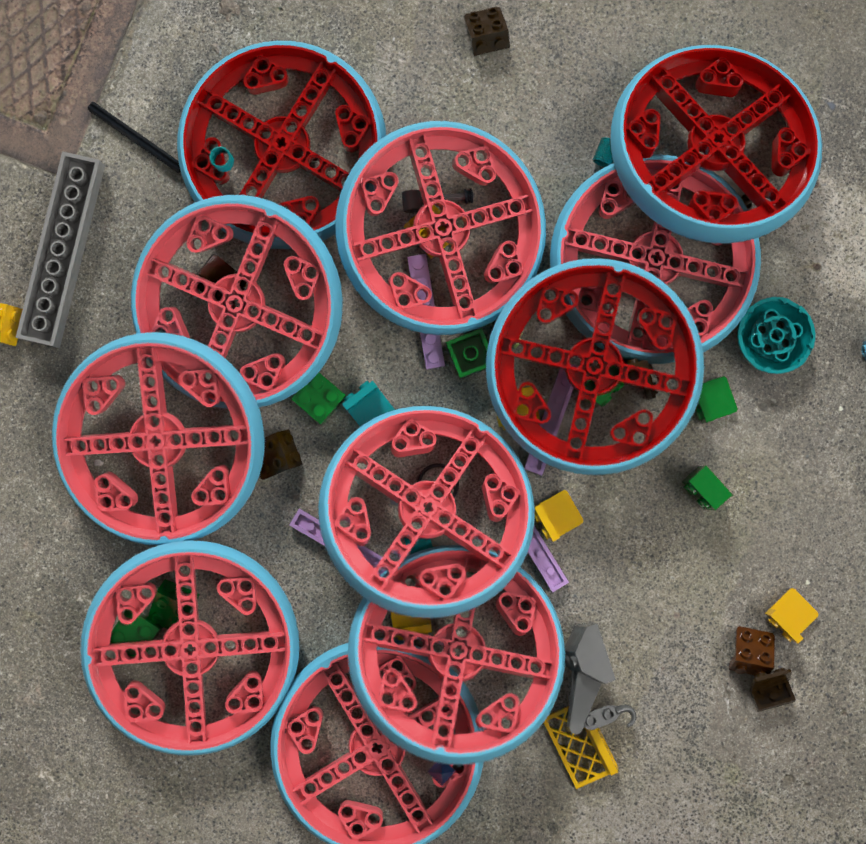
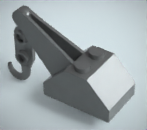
(590, 668)

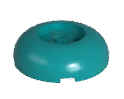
(797, 330)

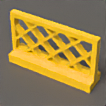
(597, 741)

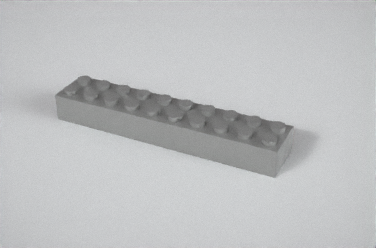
(60, 250)

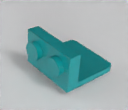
(367, 403)

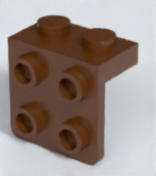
(753, 652)

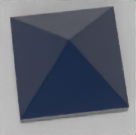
(441, 772)

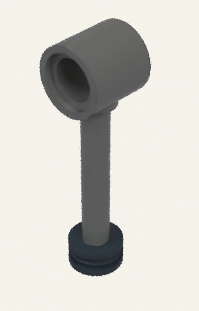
(413, 201)

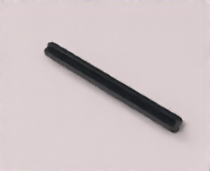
(134, 136)

